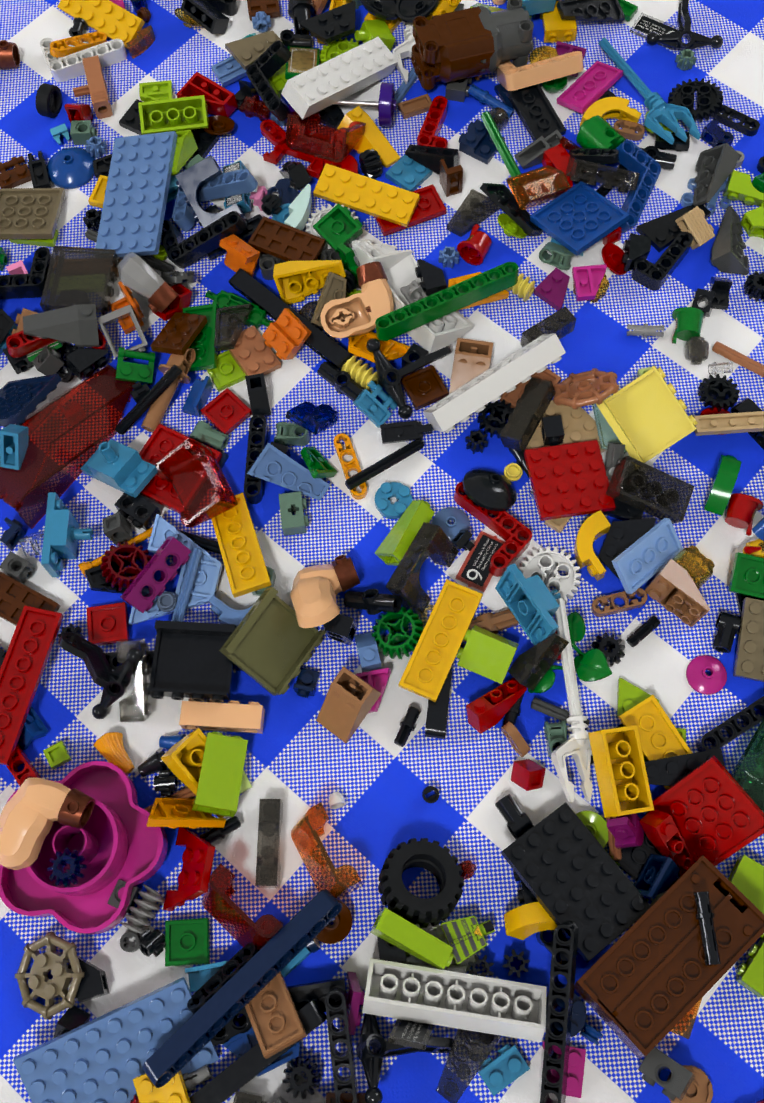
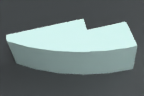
(300, 209)

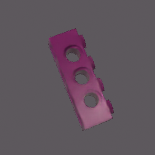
(133, 593)

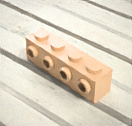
(222, 716)

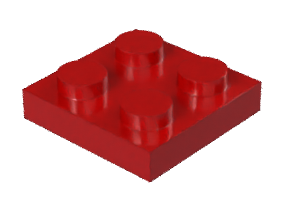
(226, 412)
(107, 623)

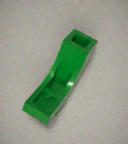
(723, 484)

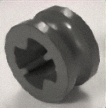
(130, 935)

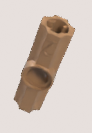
(495, 622)

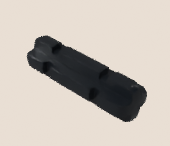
(643, 631)

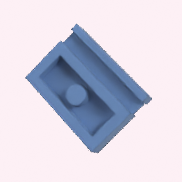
(228, 71)

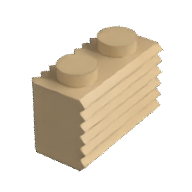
(697, 226)

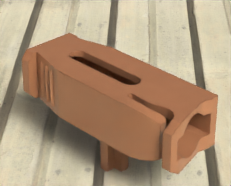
(96, 87)

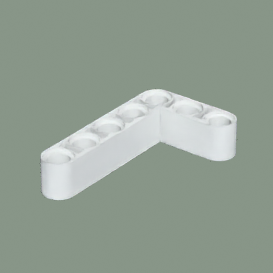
(72, 65)

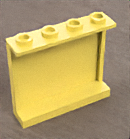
(647, 415)

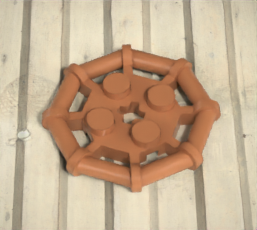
(585, 388)

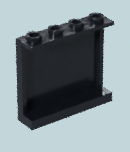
(190, 661)

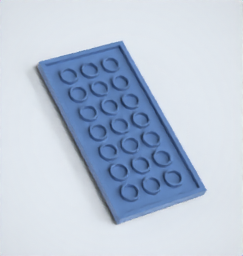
(137, 194)
(107, 1053)

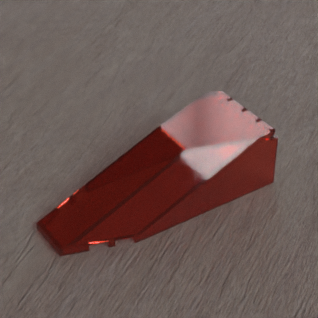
(62, 441)

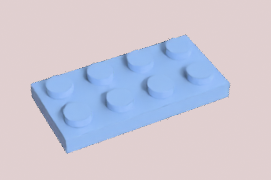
(647, 555)

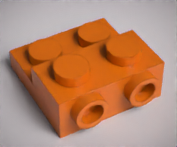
(286, 335)

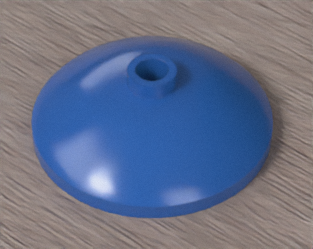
(71, 168)

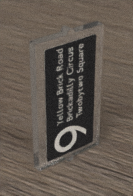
(646, 24)

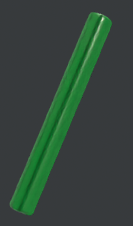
(500, 144)

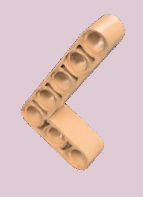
(520, 77)

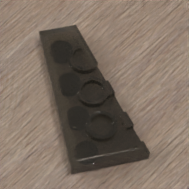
(463, 1062)

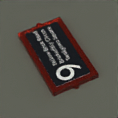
(476, 565)

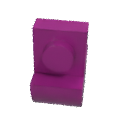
(626, 831)

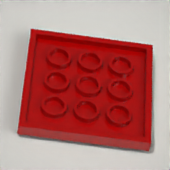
(157, 447)
(568, 480)
(712, 812)

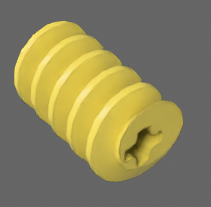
(523, 288)
(359, 372)

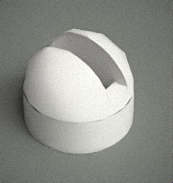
(336, 800)

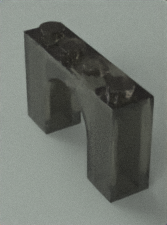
(405, 581)

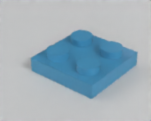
(408, 173)

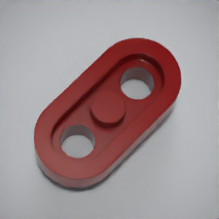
(276, 135)

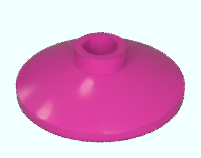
(700, 681)

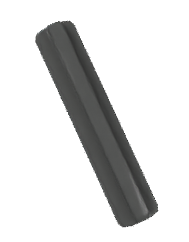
(551, 710)

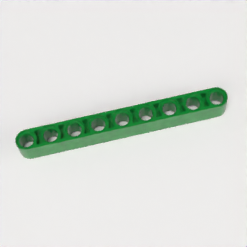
(446, 301)

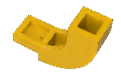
(612, 108)
(590, 530)
(527, 920)

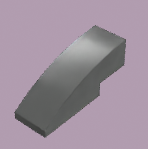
(533, 153)

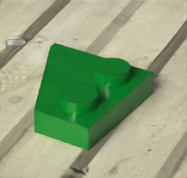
(317, 464)

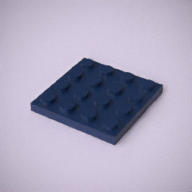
(22, 396)

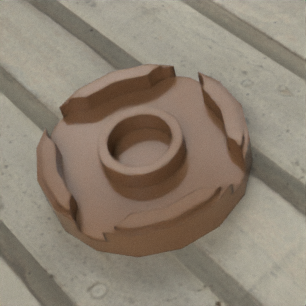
(699, 1090)

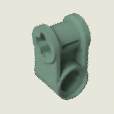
(560, 256)
(288, 434)
(555, 735)

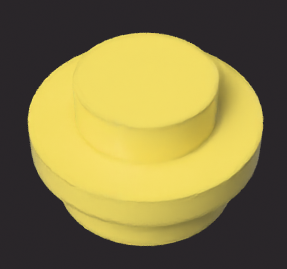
(513, 472)

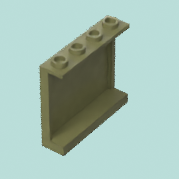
(271, 643)

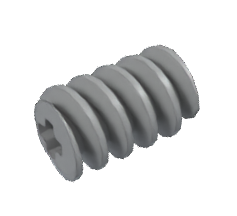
(143, 910)

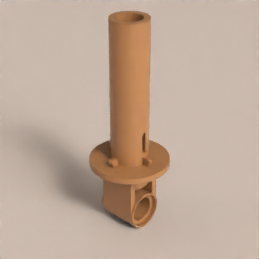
(159, 407)

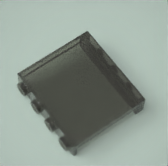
(80, 277)

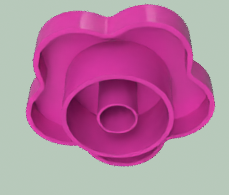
(114, 848)

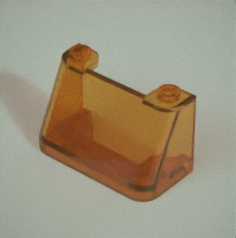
(320, 867)

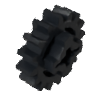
(718, 392)
(492, 424)

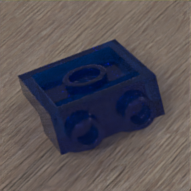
(313, 418)

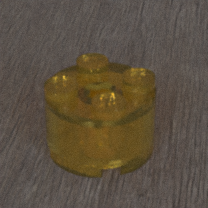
(696, 564)

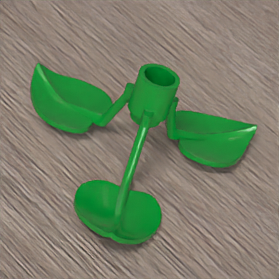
(589, 665)

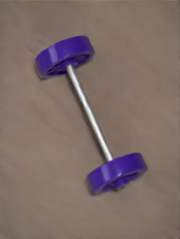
(386, 104)

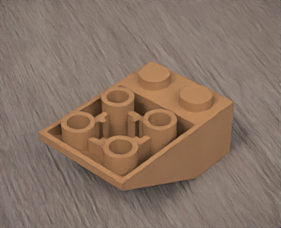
(470, 361)
(678, 593)
(346, 704)

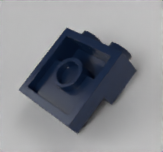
(478, 142)

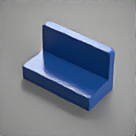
(198, 396)
(31, 730)

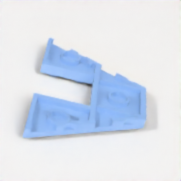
(206, 577)

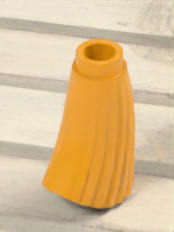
(112, 749)

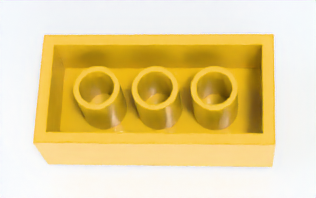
(620, 771)

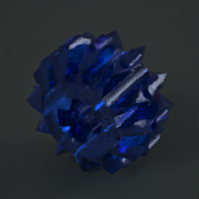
(62, 860)

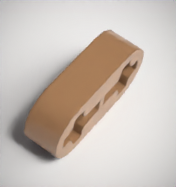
(629, 128)
(515, 739)

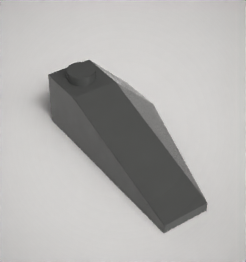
(713, 169)
(729, 246)
(69, 324)

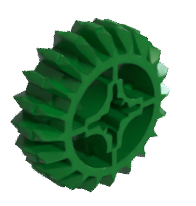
(403, 619)

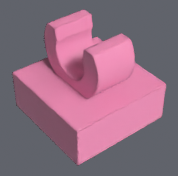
(257, 196)

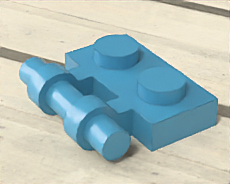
(371, 407)

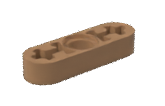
(614, 609)

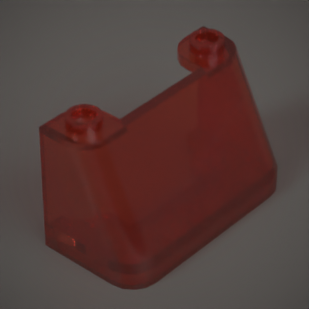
(320, 140)
(197, 482)
(231, 917)

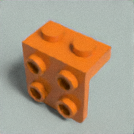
(239, 254)
(127, 323)

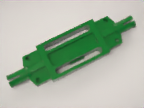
(223, 299)

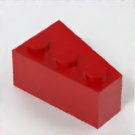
(218, 99)

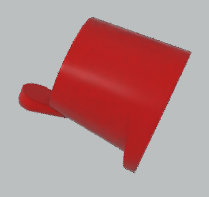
(475, 247)
(742, 510)

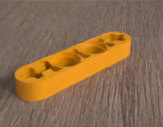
(60, 47)
(349, 466)

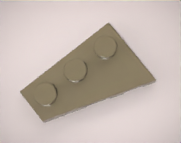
(250, 48)
(333, 289)

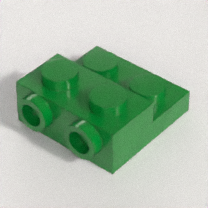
(338, 227)

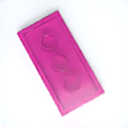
(589, 87)

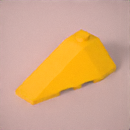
(302, 278)

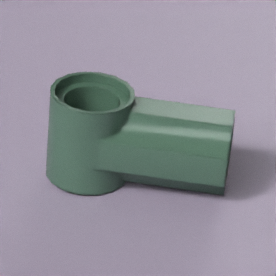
(207, 435)

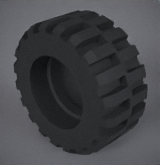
(435, 860)

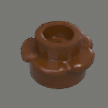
(144, 14)

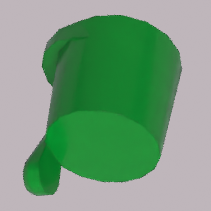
(688, 323)

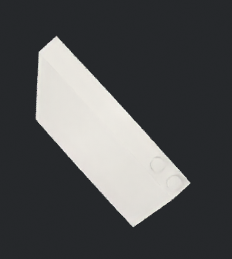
(400, 272)

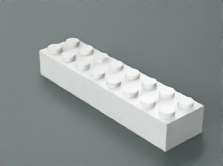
(339, 77)
(494, 382)
(455, 1000)

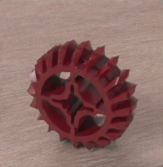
(123, 556)

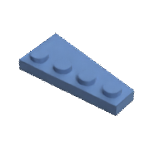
(284, 471)

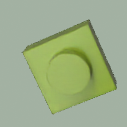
(57, 755)

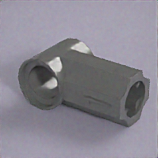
(614, 452)

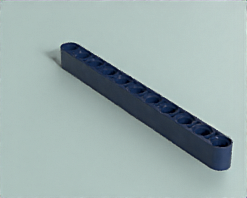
(241, 988)

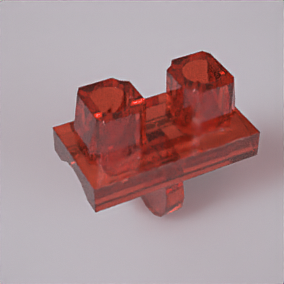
(255, 107)

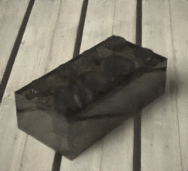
(649, 489)

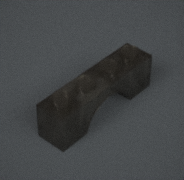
(136, 705)
(268, 843)

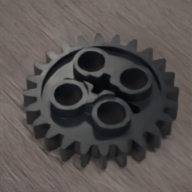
(708, 98)

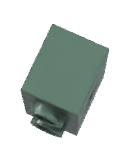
(292, 523)

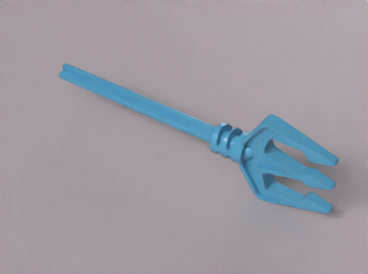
(658, 109)

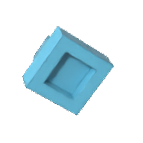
(59, 131)

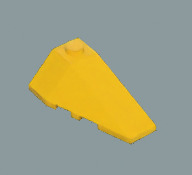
(372, 137)
(186, 759)

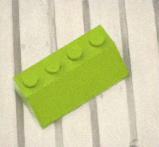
(173, 114)

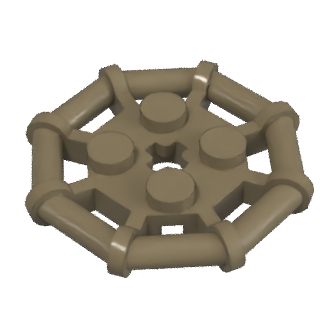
(38, 976)

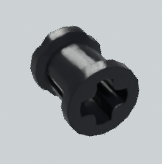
(78, 27)

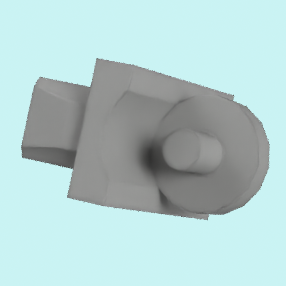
(413, 292)

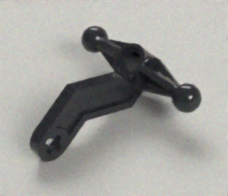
(684, 23)
(385, 369)
(113, 682)
(373, 1060)

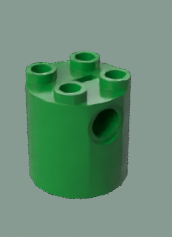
(598, 134)

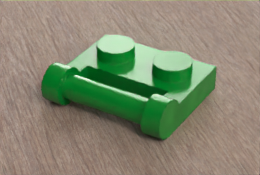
(133, 371)

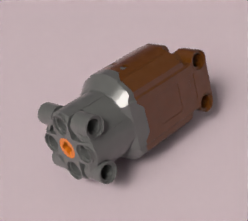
(470, 43)

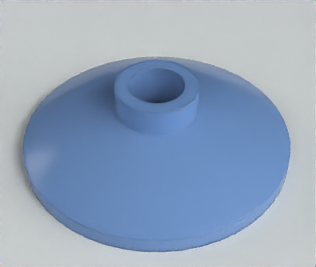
(458, 516)

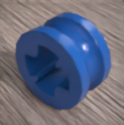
(591, 1034)

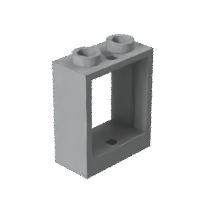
(115, 316)

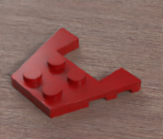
(314, 169)
(195, 871)

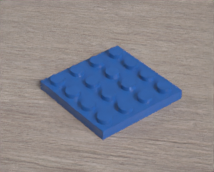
(579, 218)

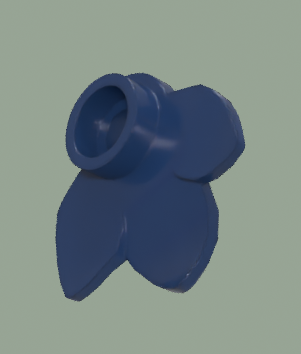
(284, 191)

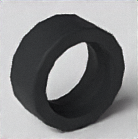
(48, 100)

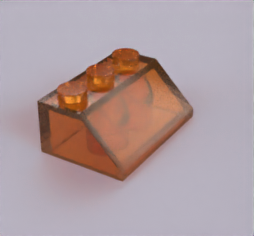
(538, 186)

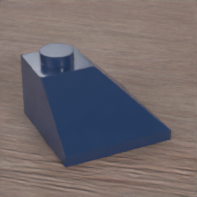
(657, 875)

